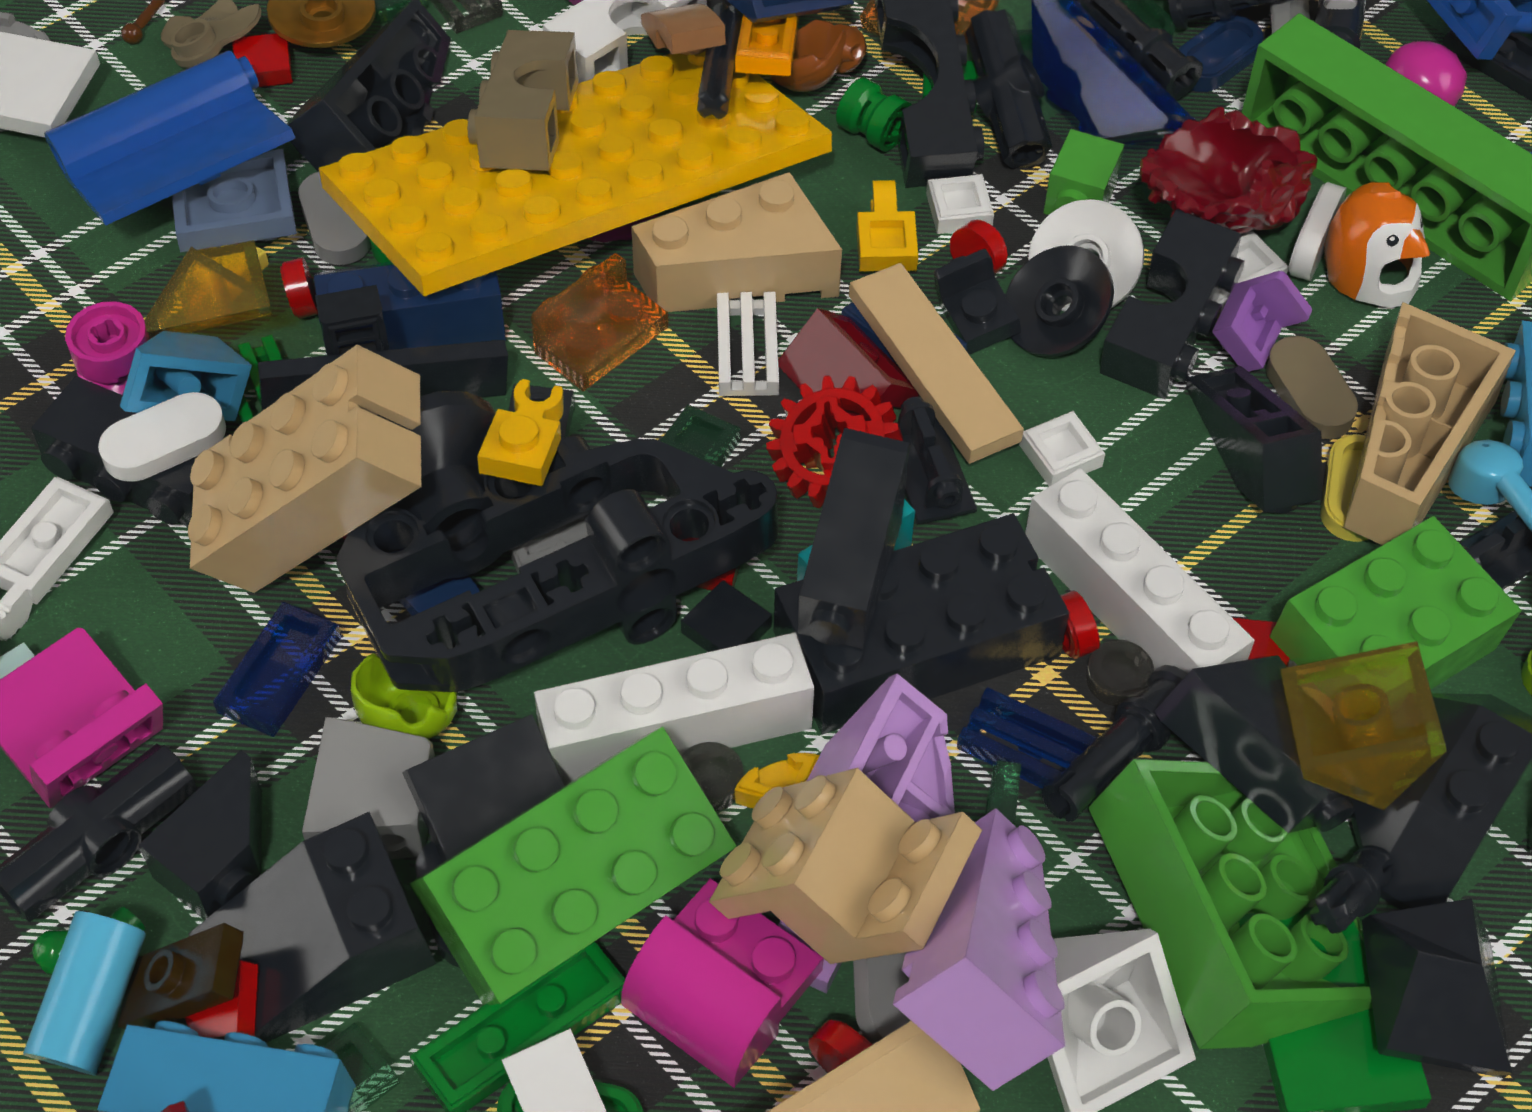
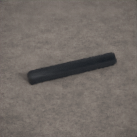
(719, 66)

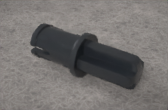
(1352, 889)

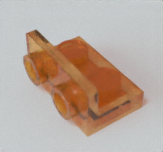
(595, 323)

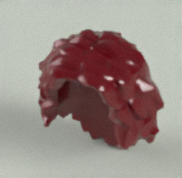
(1230, 172)

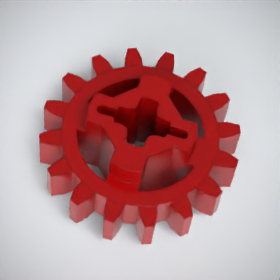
(810, 432)

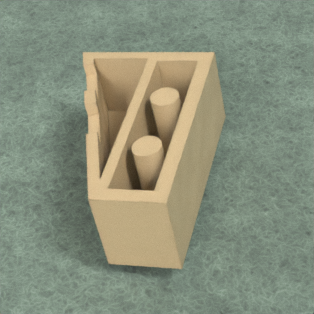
(734, 244)

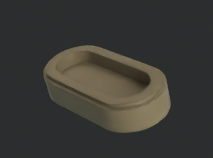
(1312, 385)

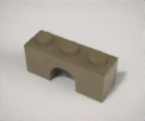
(520, 101)

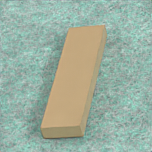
(936, 363)

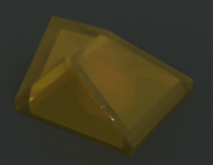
(211, 291)
(1364, 722)

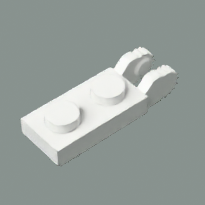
(44, 546)

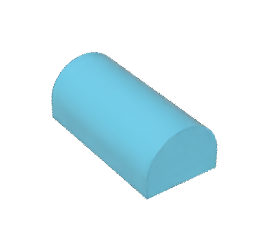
(85, 992)

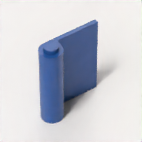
(166, 137)

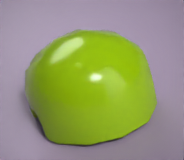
(398, 710)

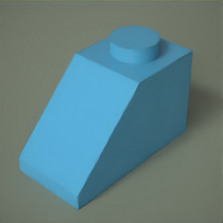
(185, 364)

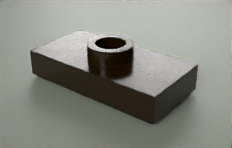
(183, 978)

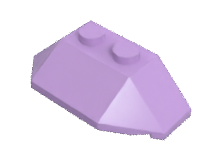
(899, 747)

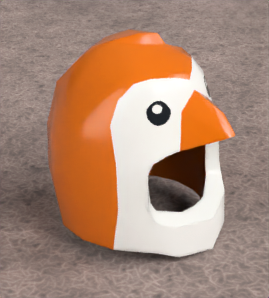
(1371, 231)

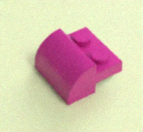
(718, 983)

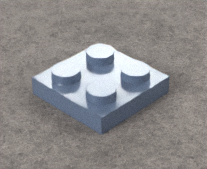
(238, 206)

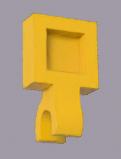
(886, 234)

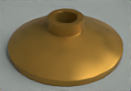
(320, 21)

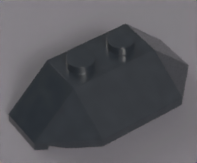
(1454, 803)

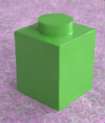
(1083, 170)

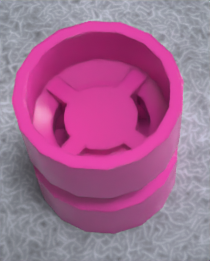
(104, 343)

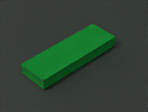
(467, 1059)

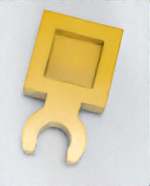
(523, 441)

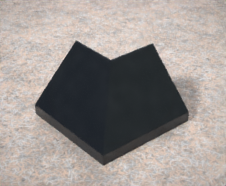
(1436, 988)

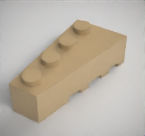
(1426, 408)

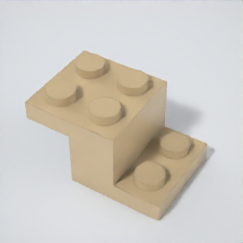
(845, 867)

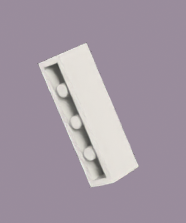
(1130, 578)
(708, 697)

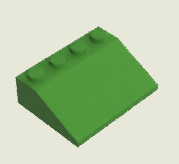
(1193, 868)

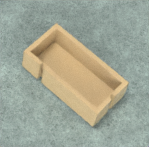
(306, 470)

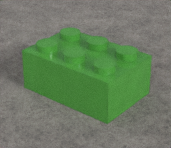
(1401, 594)

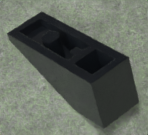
(1261, 439)

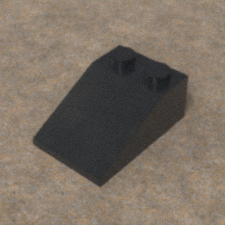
(325, 927)

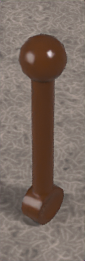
(132, 32)

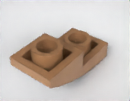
(684, 29)

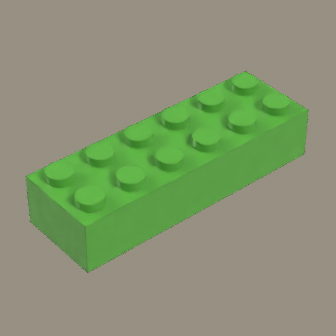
(1386, 128)

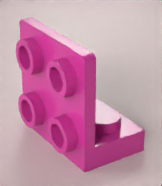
(72, 716)

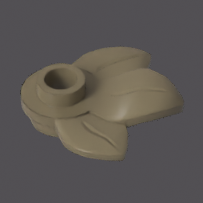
(204, 37)

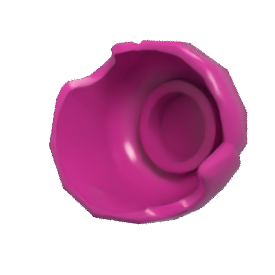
(1431, 68)

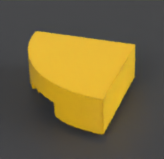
(778, 774)

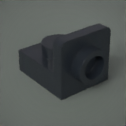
(975, 301)

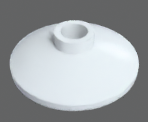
(1101, 230)

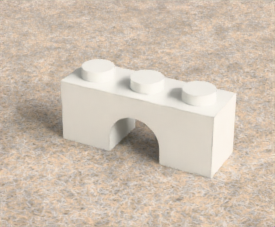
(603, 30)

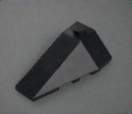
(377, 92)

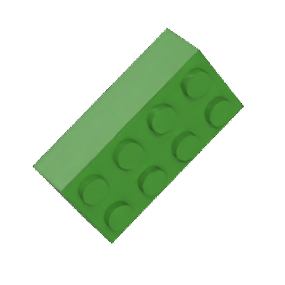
(572, 867)

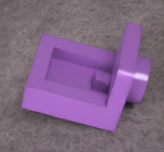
(1256, 315)

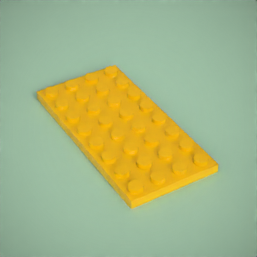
(620, 156)

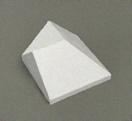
(1116, 1018)

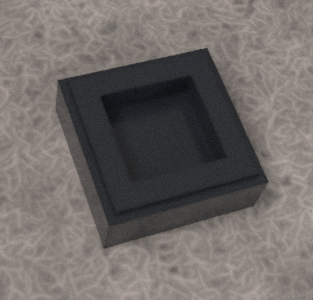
(725, 619)

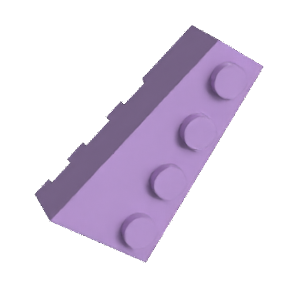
(989, 965)

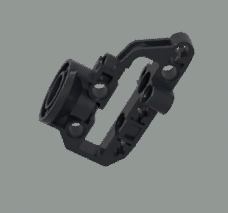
(615, 575)

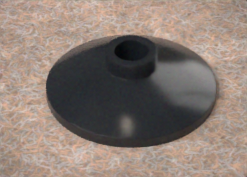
(1050, 283)

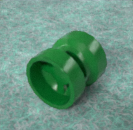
(871, 113)

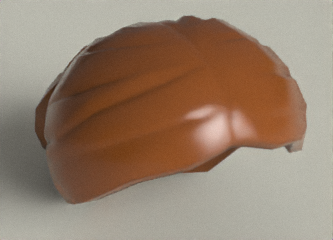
(822, 52)

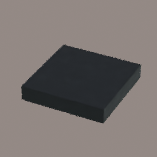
(482, 784)

